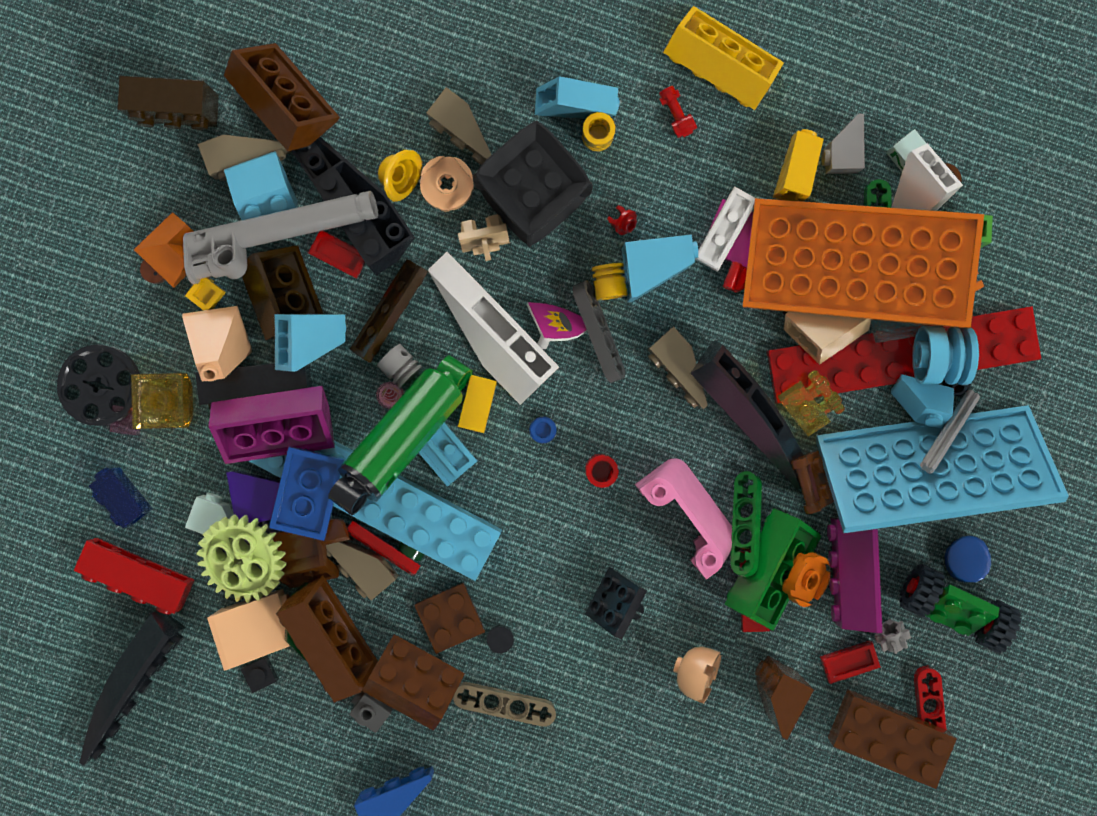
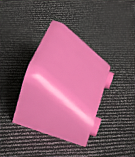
(678, 482)

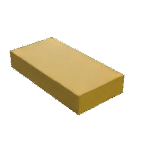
(477, 403)

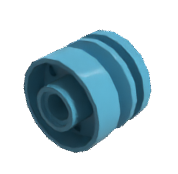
(945, 355)

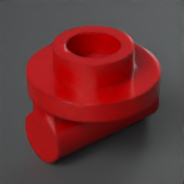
(735, 278)

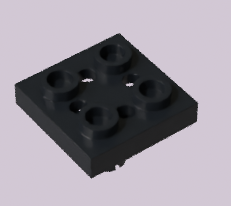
(616, 603)

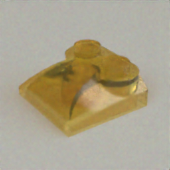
(161, 400)

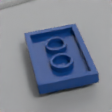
(303, 493)

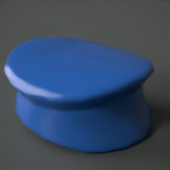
(968, 559)

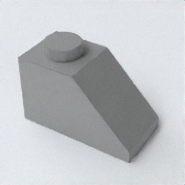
(846, 150)

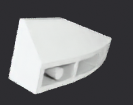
(492, 333)

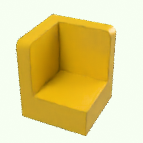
(205, 294)

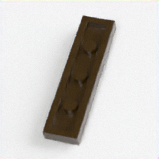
(388, 310)

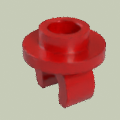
(626, 221)

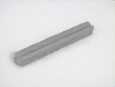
(949, 431)

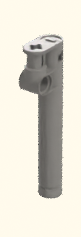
(222, 248)

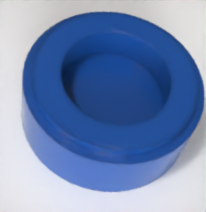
(542, 430)

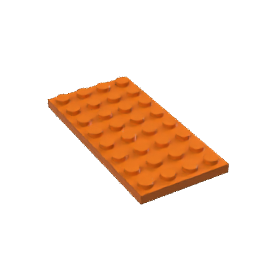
(864, 262)

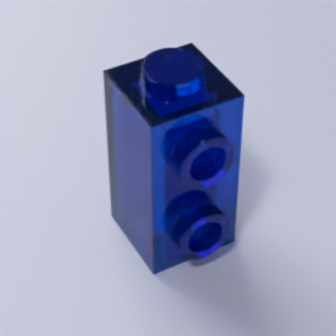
(119, 496)

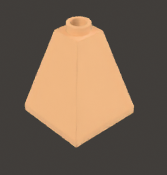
(217, 341)

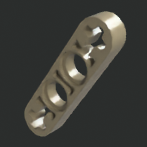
(505, 699)

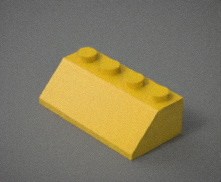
(723, 58)

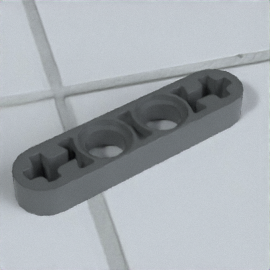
(598, 331)

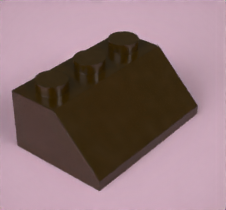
(279, 285)

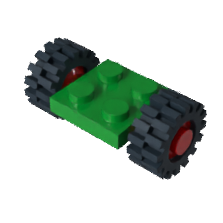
(959, 610)

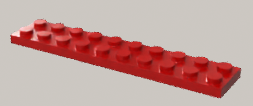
(863, 364)

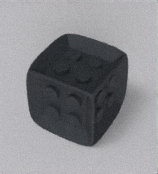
(533, 183)

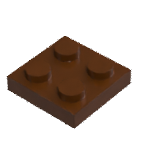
(449, 617)

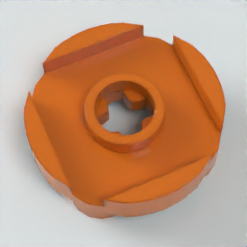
(807, 578)

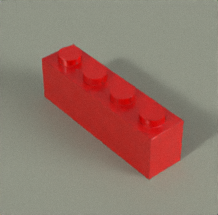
(134, 576)

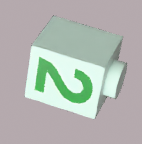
(900, 150)

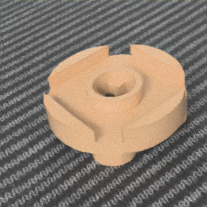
(448, 168)

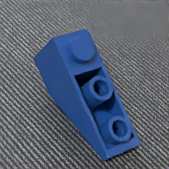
(394, 795)

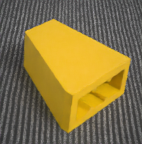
(799, 167)

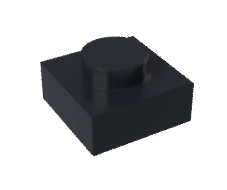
(259, 674)

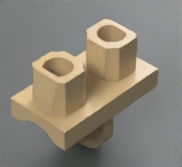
(484, 239)

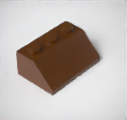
(782, 694)

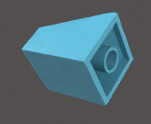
(655, 262)

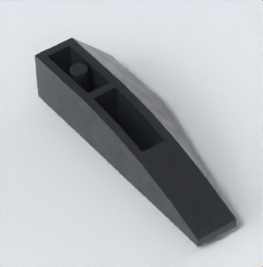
(377, 240)
(748, 407)
(129, 678)

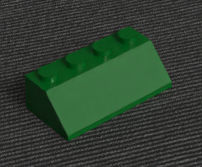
(762, 594)

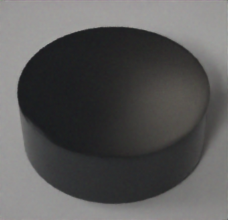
(500, 639)

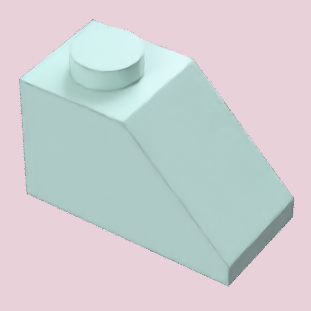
(206, 511)

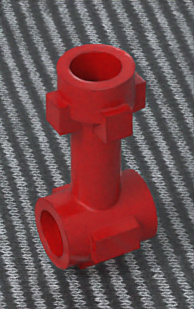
(683, 124)

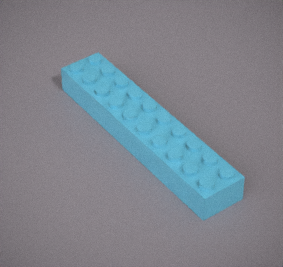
(419, 520)

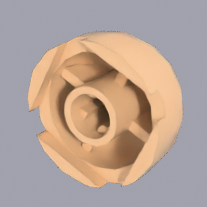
(697, 672)

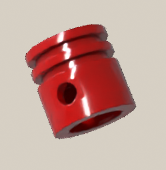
(601, 470)

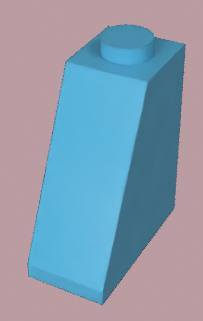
(575, 99)
(306, 338)

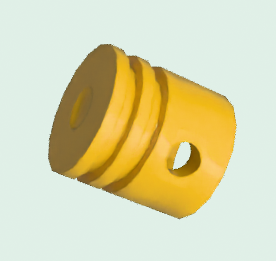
(598, 131)
(609, 281)

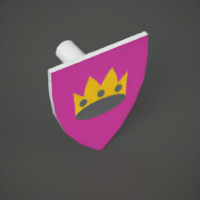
(555, 323)

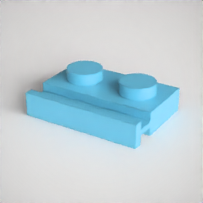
(447, 455)

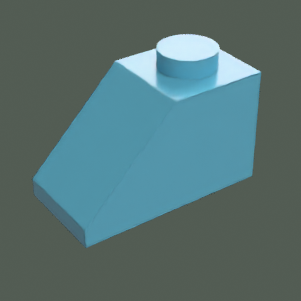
(924, 402)

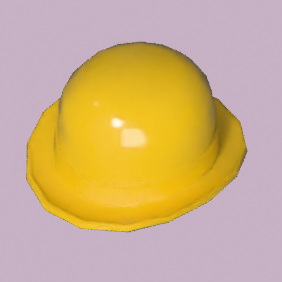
(400, 174)

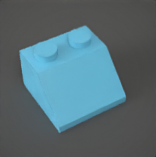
(260, 187)

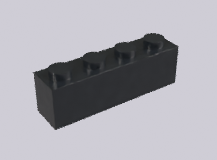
(252, 382)

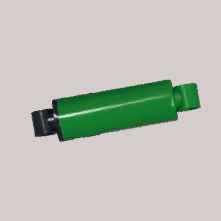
(400, 435)

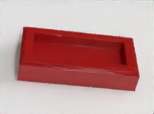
(337, 254)
(850, 662)

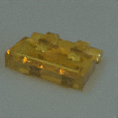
(805, 409)

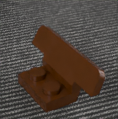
(307, 556)

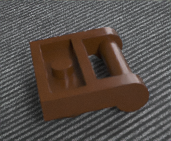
(813, 482)

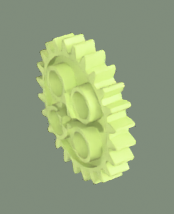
(241, 558)

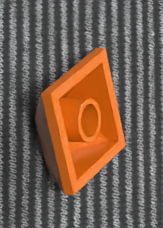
(164, 249)

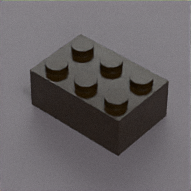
(168, 102)

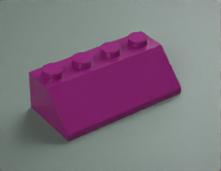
(271, 423)
(855, 579)

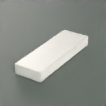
(725, 229)

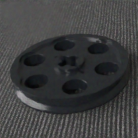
(89, 393)

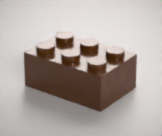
(413, 682)

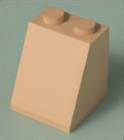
(248, 629)

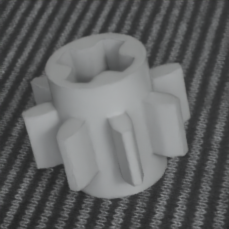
(893, 636)

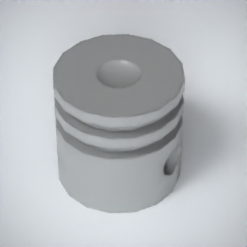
(399, 366)

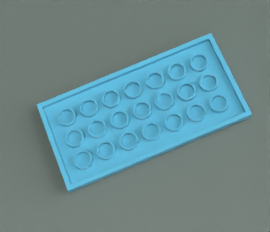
(989, 468)

